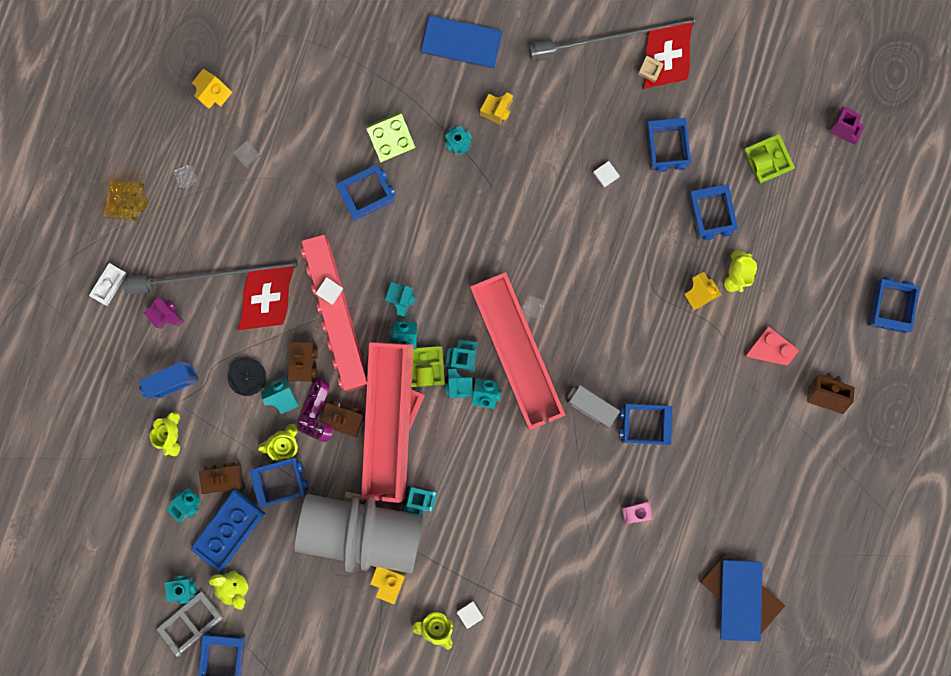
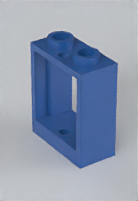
(664, 126)
(702, 194)
(358, 214)
(910, 309)
(168, 381)
(666, 424)
(259, 485)
(225, 640)

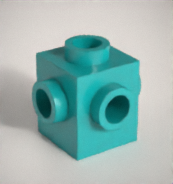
(458, 147)
(404, 333)
(486, 393)
(183, 505)
(174, 590)

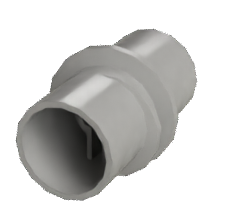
(358, 533)

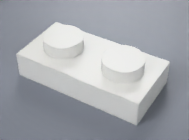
(108, 284)

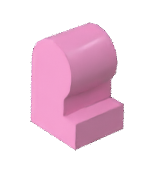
(637, 512)

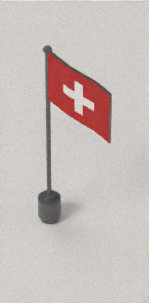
(665, 44)
(263, 296)

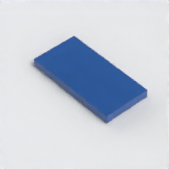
(461, 42)
(228, 531)
(741, 600)

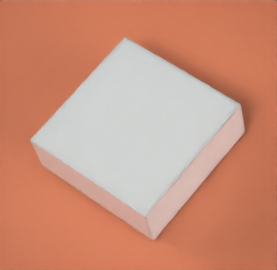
(606, 174)
(329, 291)
(470, 614)

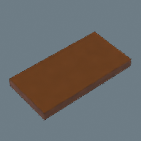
(770, 604)

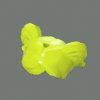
(740, 272)
(159, 437)
(273, 444)
(227, 592)
(430, 634)

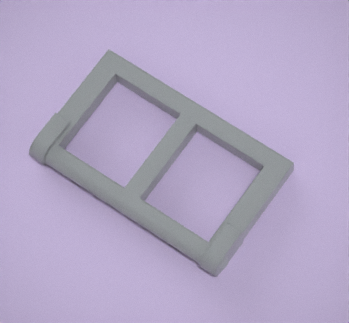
(197, 634)

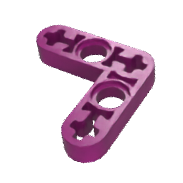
(308, 420)

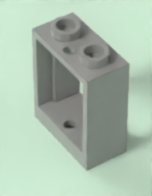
(592, 406)

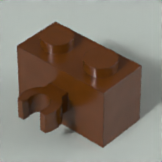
(302, 361)
(830, 393)
(342, 419)
(221, 479)

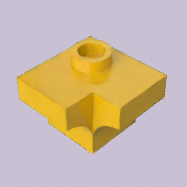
(210, 89)
(497, 108)
(702, 292)
(388, 582)

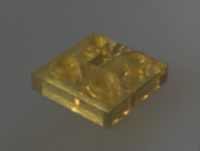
(125, 200)

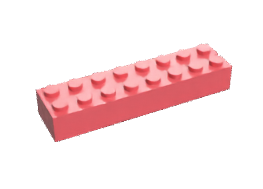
(337, 317)
(517, 351)
(387, 421)

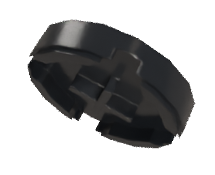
(247, 377)

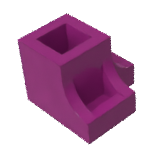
(847, 125)
(163, 313)

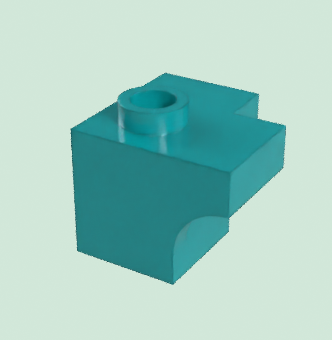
(400, 297)
(462, 356)
(458, 386)
(280, 395)
(419, 500)

